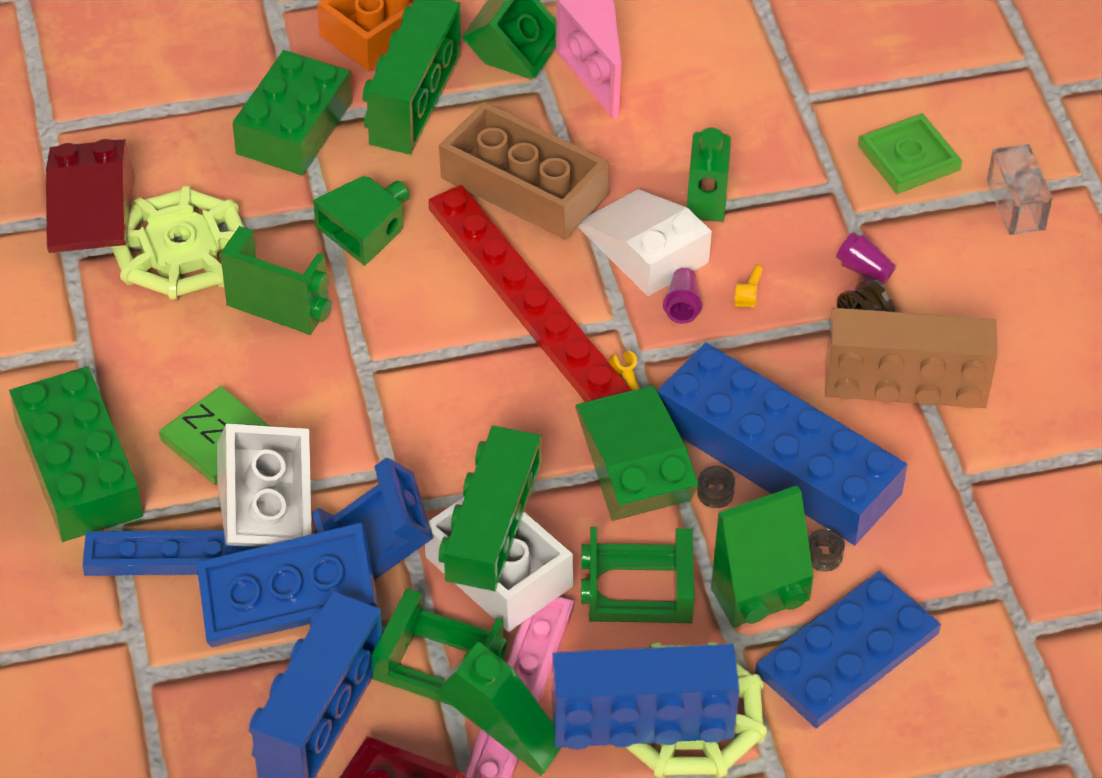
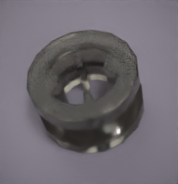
(718, 477)
(835, 545)

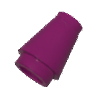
(865, 258)
(683, 298)

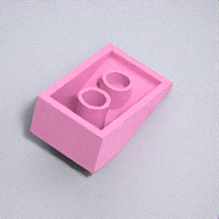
(591, 48)

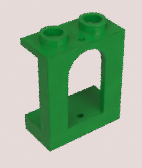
(608, 557)
(412, 620)

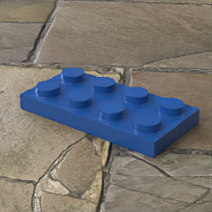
(283, 583)
(847, 649)

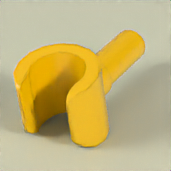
(746, 293)
(627, 372)

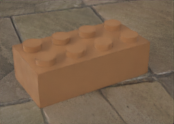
(524, 170)
(910, 358)

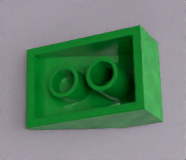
(636, 453)
(762, 557)

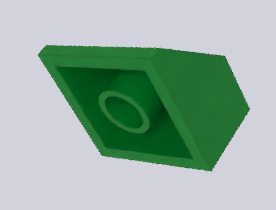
(513, 36)

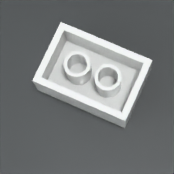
(533, 575)

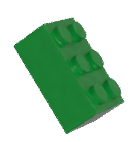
(292, 112)

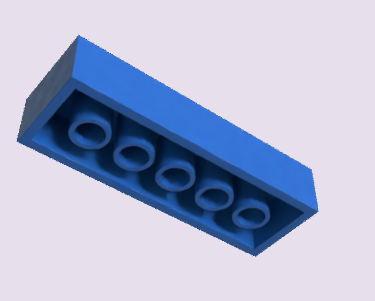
(782, 442)

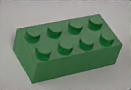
(412, 74)
(76, 453)

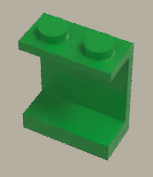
(271, 290)

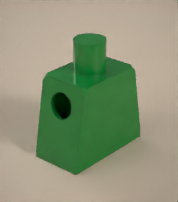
(709, 160)
(362, 216)

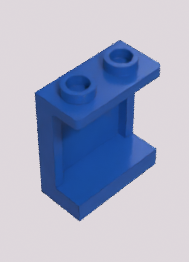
(389, 512)

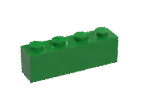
(491, 508)

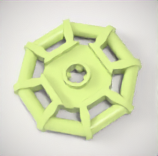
(168, 218)
(715, 762)

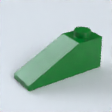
(501, 705)

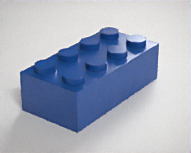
(317, 690)
(644, 696)

